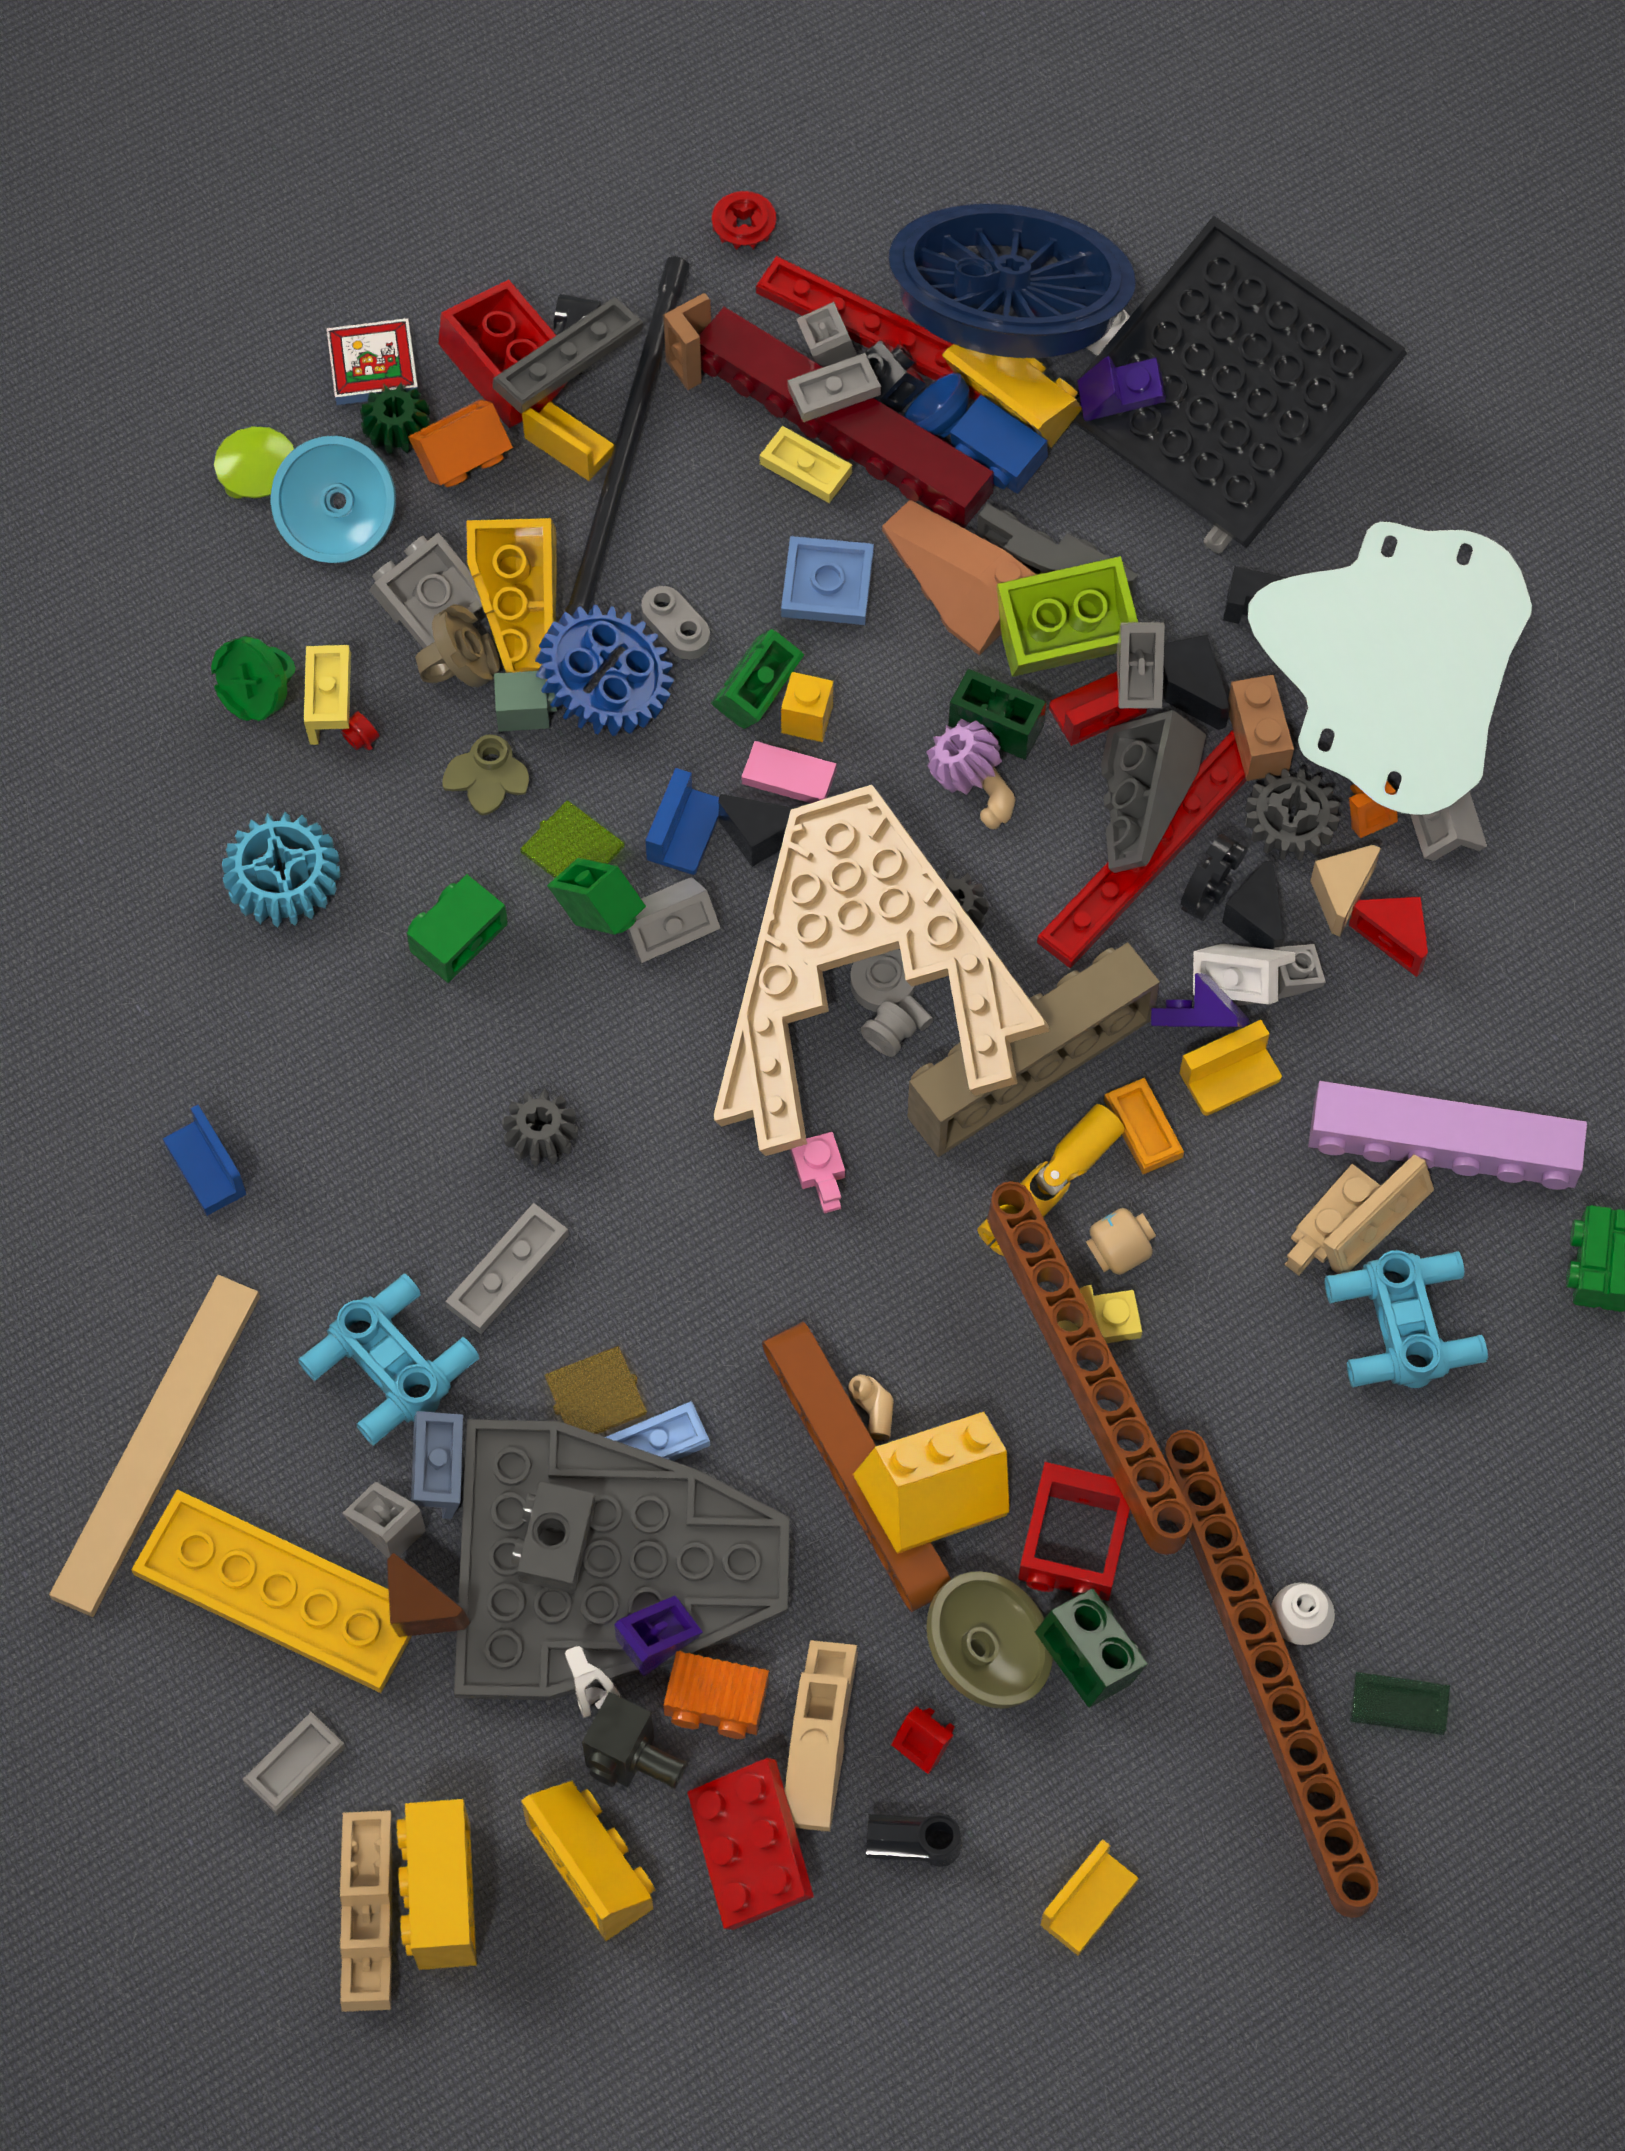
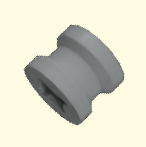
(888, 1029)

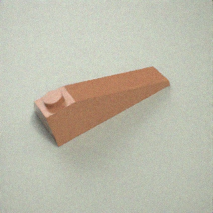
(954, 571)

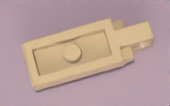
(1329, 1213)

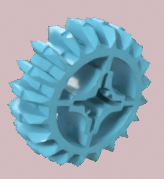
(313, 857)

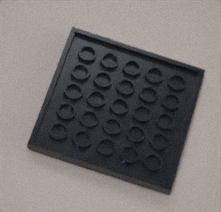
(1252, 378)

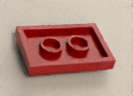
(750, 1844)

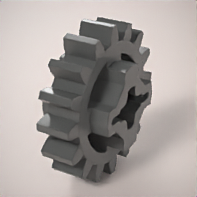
(1313, 819)

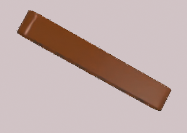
(844, 1446)

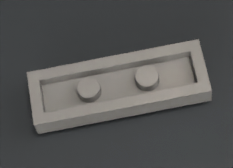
(507, 1268)

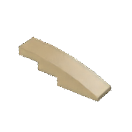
(366, 1911)

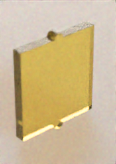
(596, 1392)

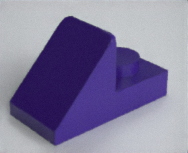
(1115, 390)
(1210, 1008)

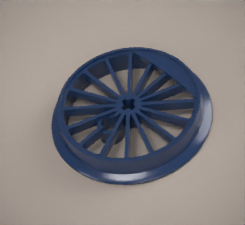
(1056, 305)

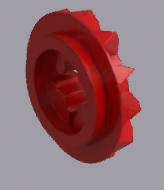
(743, 205)

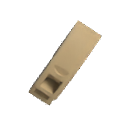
(819, 1734)

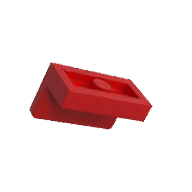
(1091, 710)

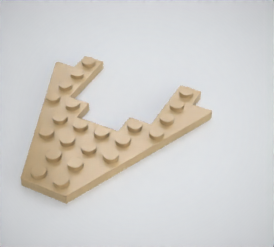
(841, 894)

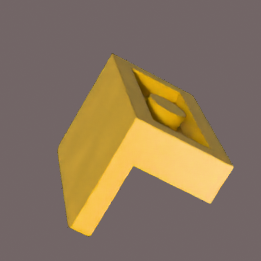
(567, 440)
(1230, 1068)
(1088, 1899)

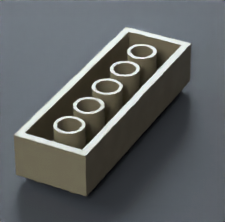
(1084, 1019)

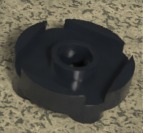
(1209, 882)

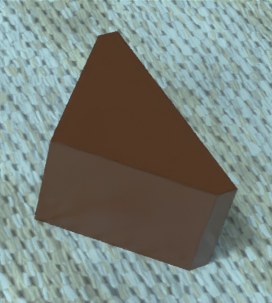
(418, 1605)

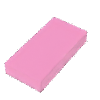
(788, 773)

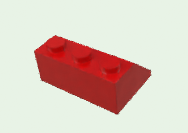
(489, 337)

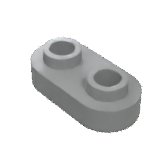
(673, 620)

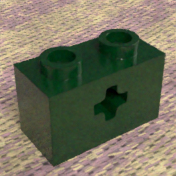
(1004, 710)

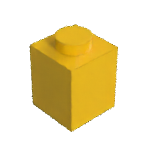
(807, 707)

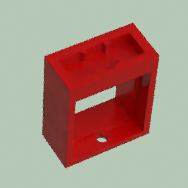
(1085, 1489)

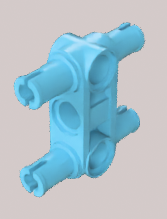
(1405, 1319)
(388, 1358)

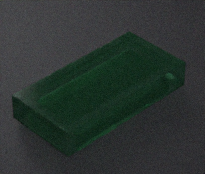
(1400, 1703)

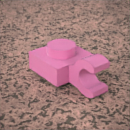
(820, 1166)

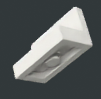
(1243, 971)

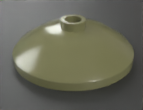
(1000, 1625)

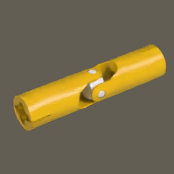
(1071, 1158)

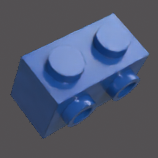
(999, 444)

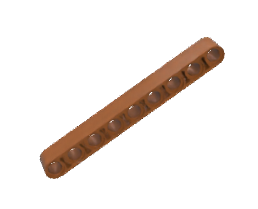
(1085, 1385)

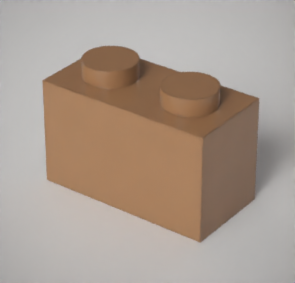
(1260, 727)

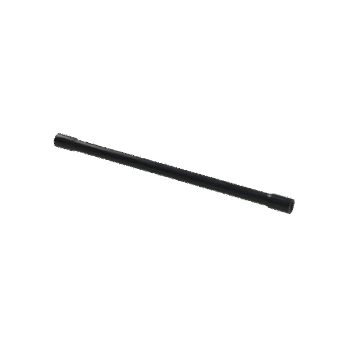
(669, 293)

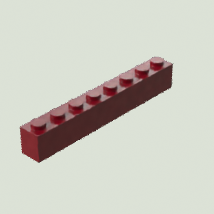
(865, 432)

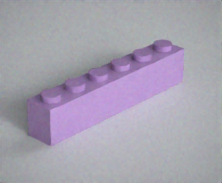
(1448, 1135)

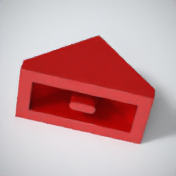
(1394, 928)

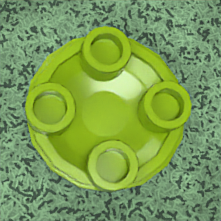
(250, 461)

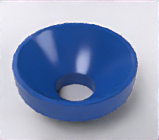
(940, 405)

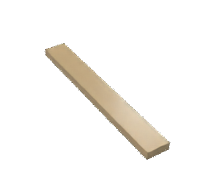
(154, 1446)

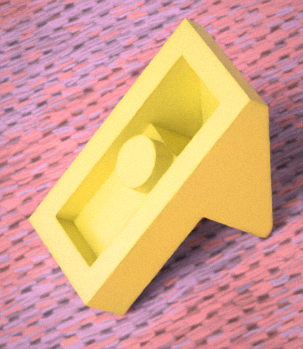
(1113, 1313)

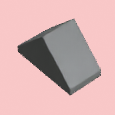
(826, 336)
(1140, 664)
(386, 1519)

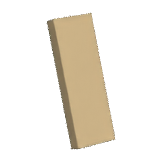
(1378, 1215)

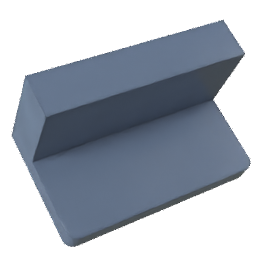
(437, 1461)

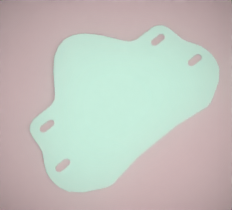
(1399, 659)

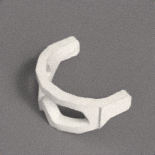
(583, 1675)

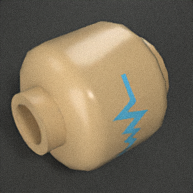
(1121, 1241)

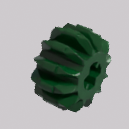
(393, 417)

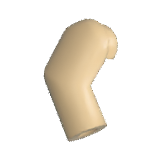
(1000, 801)
(875, 1402)

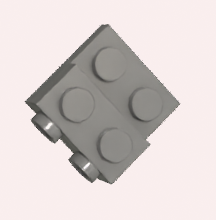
(425, 586)

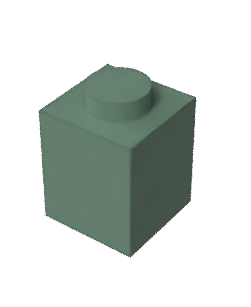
(521, 701)

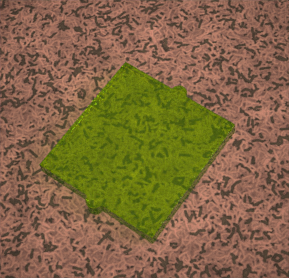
(570, 836)

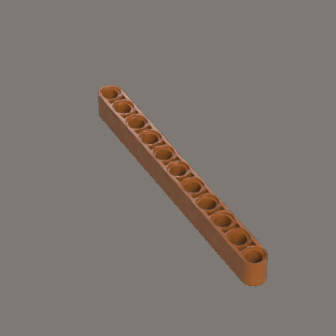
(1273, 1691)

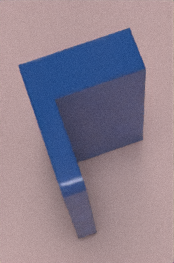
(682, 825)
(205, 1163)

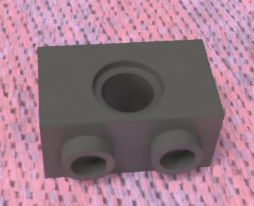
(556, 1565)

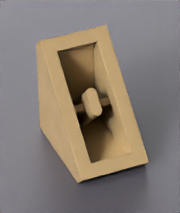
(1341, 882)

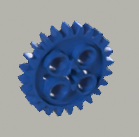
(574, 645)

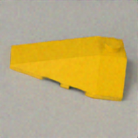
(516, 584)

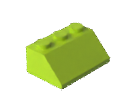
(1064, 615)

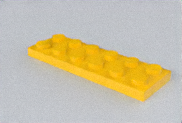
(273, 1589)

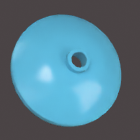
(305, 496)

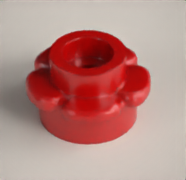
(360, 732)

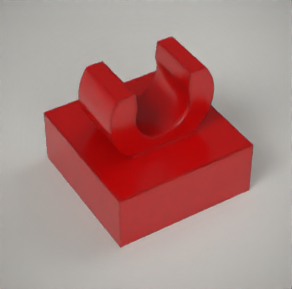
(923, 1739)

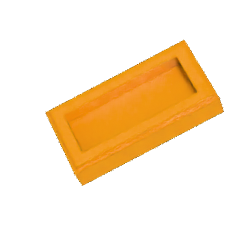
(1145, 1126)

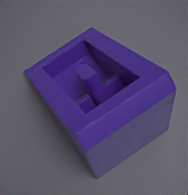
(656, 1633)

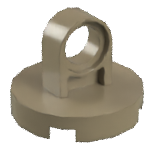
(458, 650)

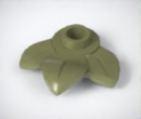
(486, 780)

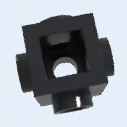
(895, 375)

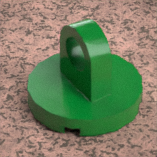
(251, 677)

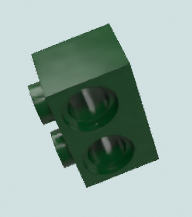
(1085, 1641)

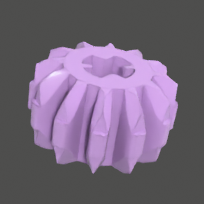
(964, 756)

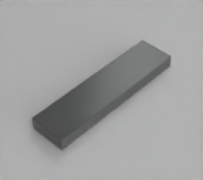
(567, 354)

